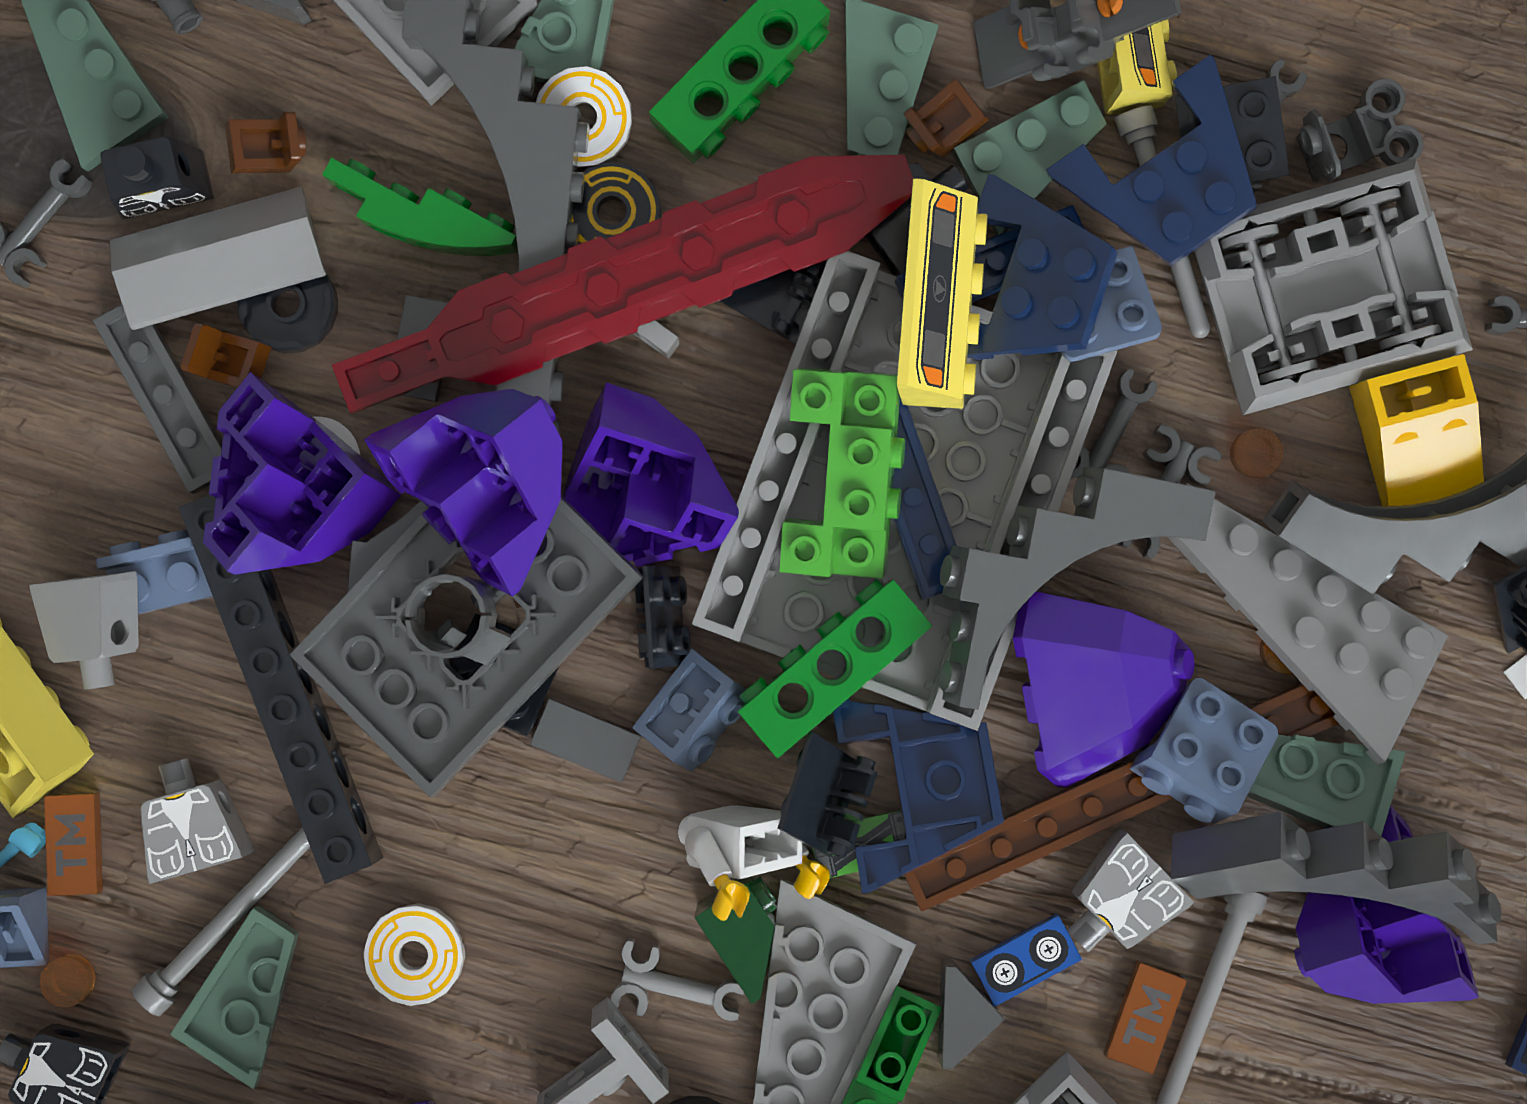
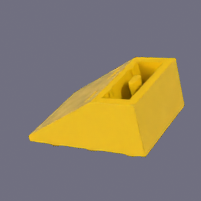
(1421, 431)

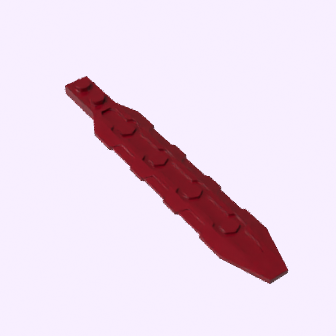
(637, 276)

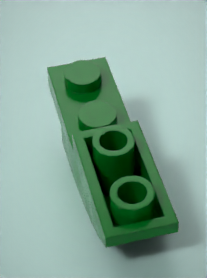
(436, 224)
(894, 1050)

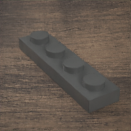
(163, 396)

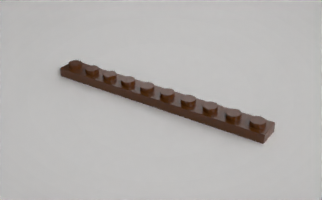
(1082, 811)

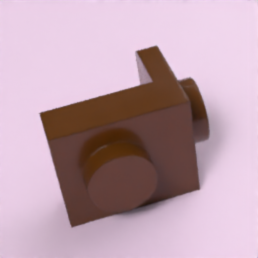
(945, 120)
(265, 144)
(223, 356)

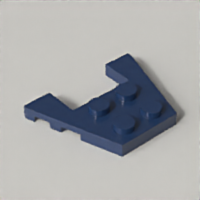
(1181, 192)
(1050, 282)
(942, 784)

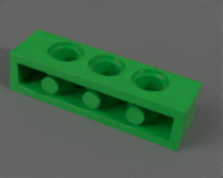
(711, 77)
(901, 627)

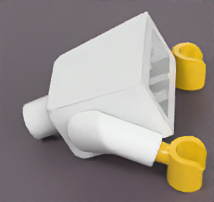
(744, 844)

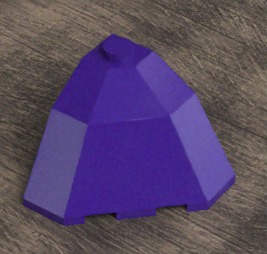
(485, 473)
(647, 480)
(286, 485)
(1095, 682)
(1380, 948)

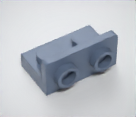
(165, 572)
(691, 711)

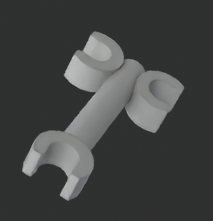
(640, 978)

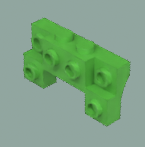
(859, 473)

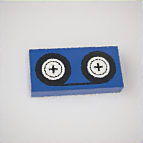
(1025, 959)

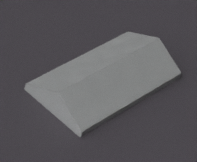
(215, 258)

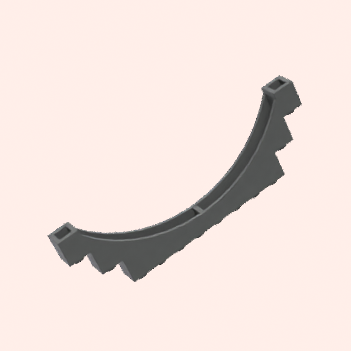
(538, 159)

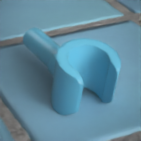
(28, 839)

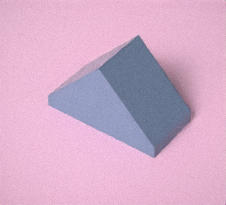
(23, 927)

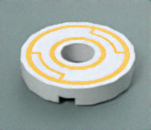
(609, 100)
(390, 971)

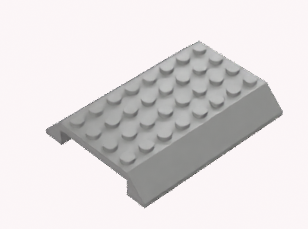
(997, 453)

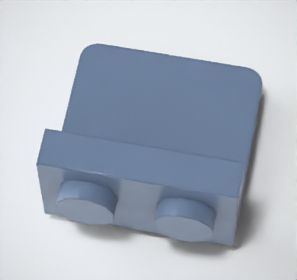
(1126, 311)
(1207, 753)

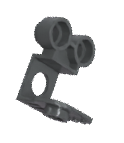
(1364, 132)

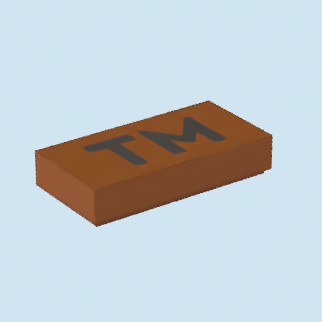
(73, 844)
(1145, 1017)

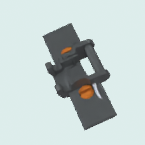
(1061, 38)

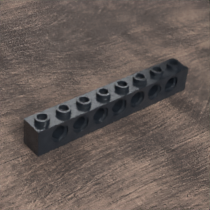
(288, 709)

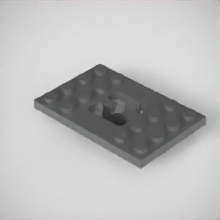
(400, 676)

